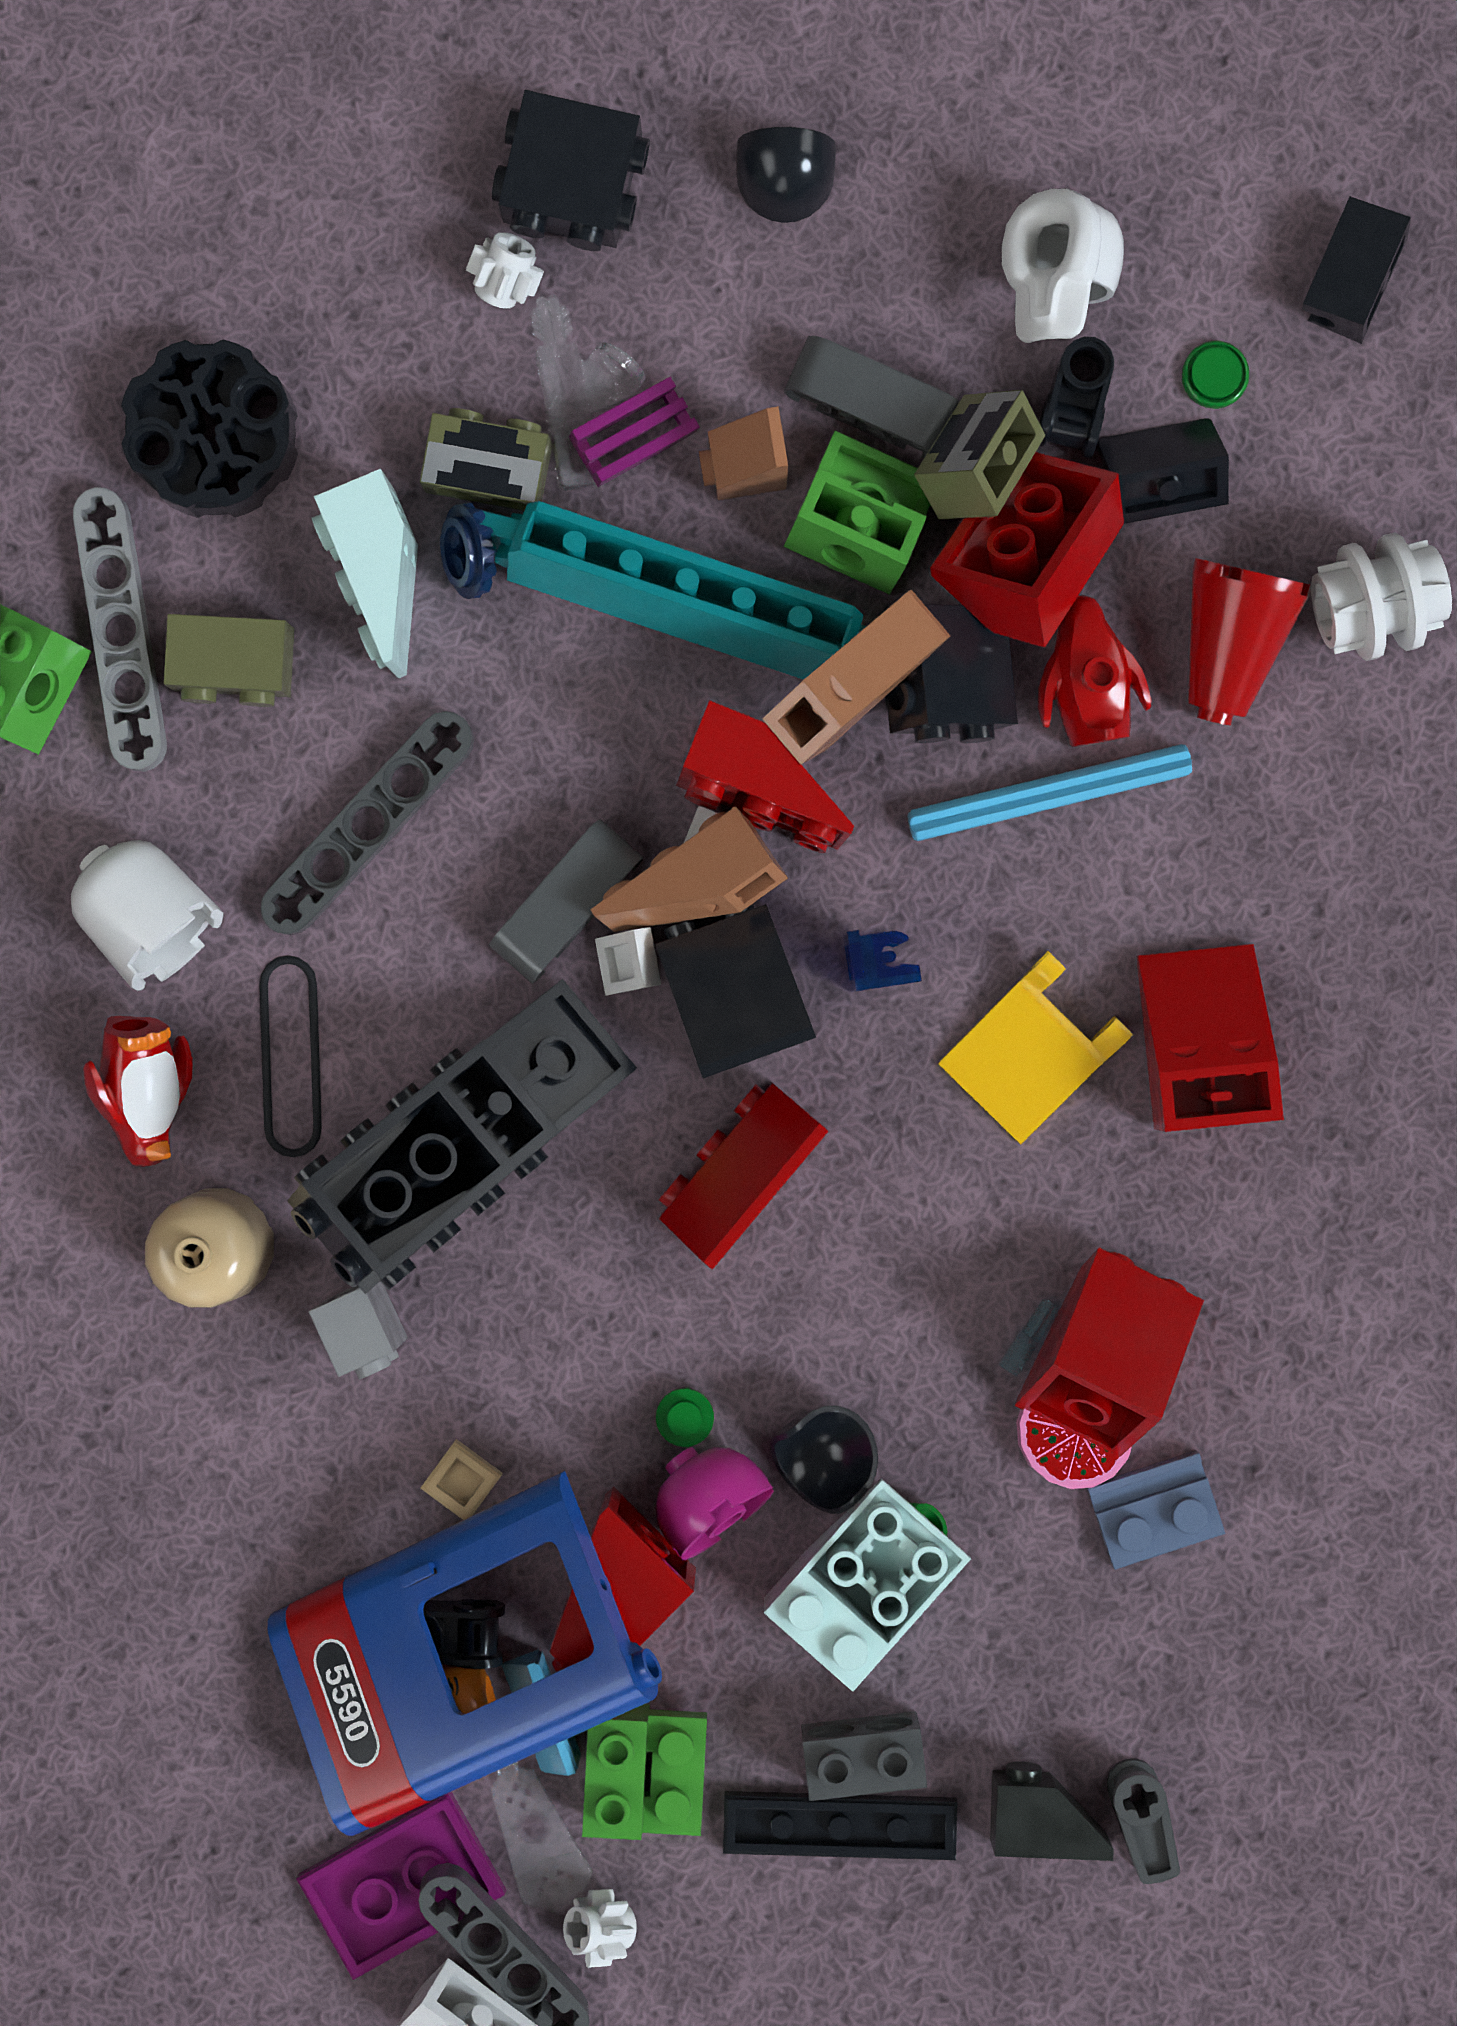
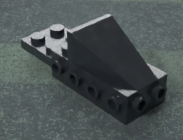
(456, 1139)

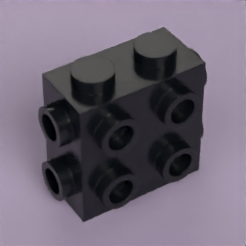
(570, 170)
(959, 687)

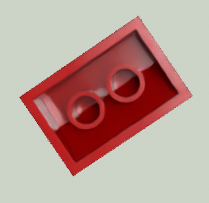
(1038, 553)
(740, 1172)

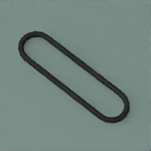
(315, 1062)

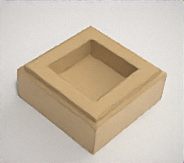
(461, 1480)

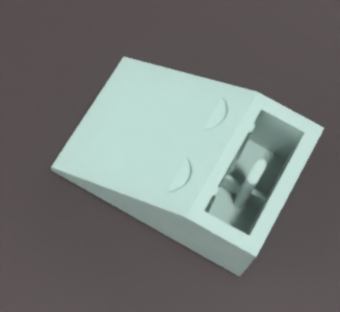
(373, 539)
(864, 1583)

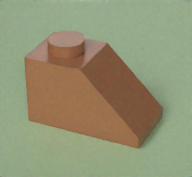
(746, 456)

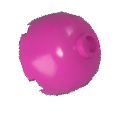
(707, 1497)

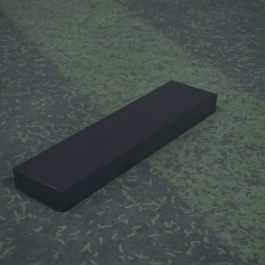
(840, 1826)

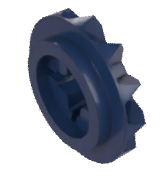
(467, 551)

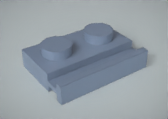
(1156, 1510)

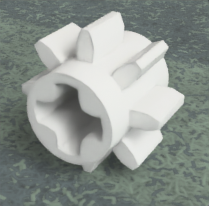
(504, 270)
(599, 1928)

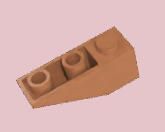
(856, 678)
(705, 877)

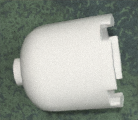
(141, 910)

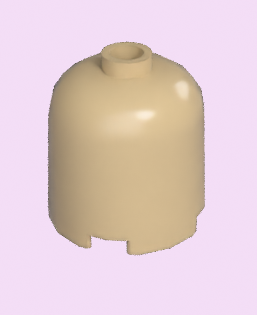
(228, 1232)

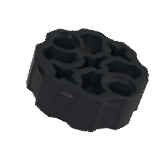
(239, 383)

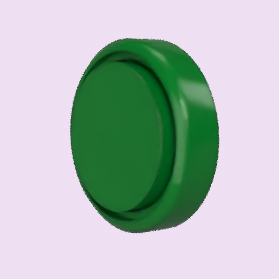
(1215, 374)

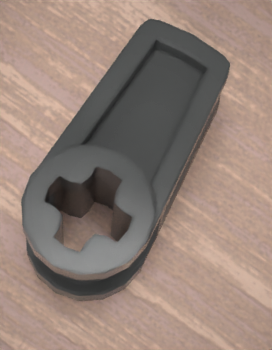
(1144, 1822)

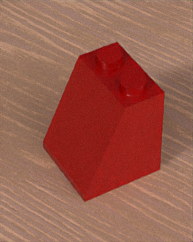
(1112, 1353)
(643, 1574)

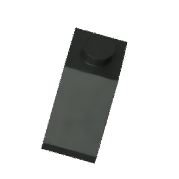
(1041, 1818)

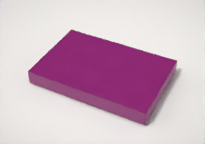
(372, 1887)

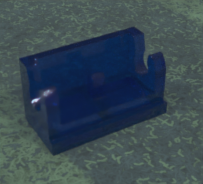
(867, 961)

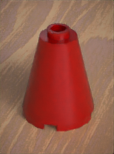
(1236, 635)

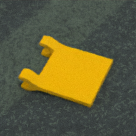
(1029, 1054)

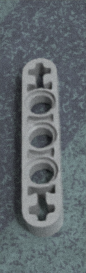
(102, 607)

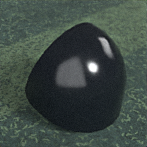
(785, 171)
(827, 1457)

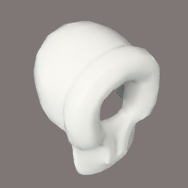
(1058, 260)

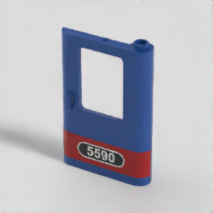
(375, 1687)

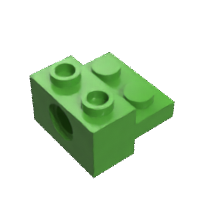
(860, 514)
(35, 678)
(615, 1774)

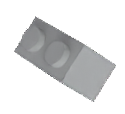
(359, 1330)

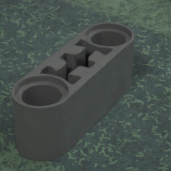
(869, 395)
(563, 901)

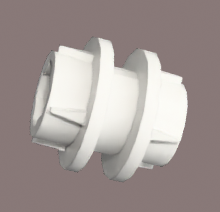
(1394, 594)

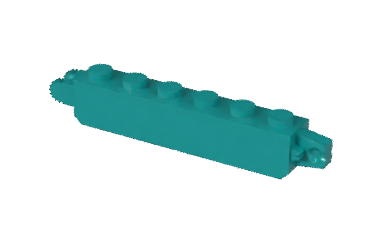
(671, 589)

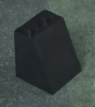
(734, 989)

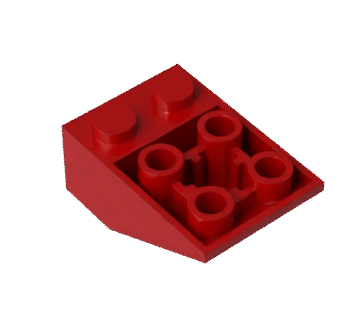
(748, 767)
(1208, 1039)

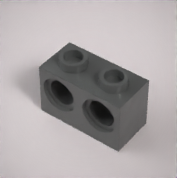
(863, 1756)

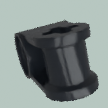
(1074, 407)
(456, 1631)

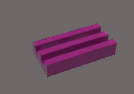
(674, 407)

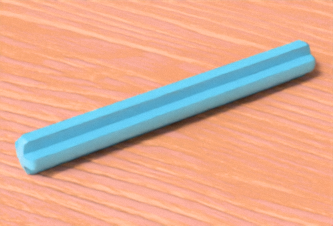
(1050, 792)

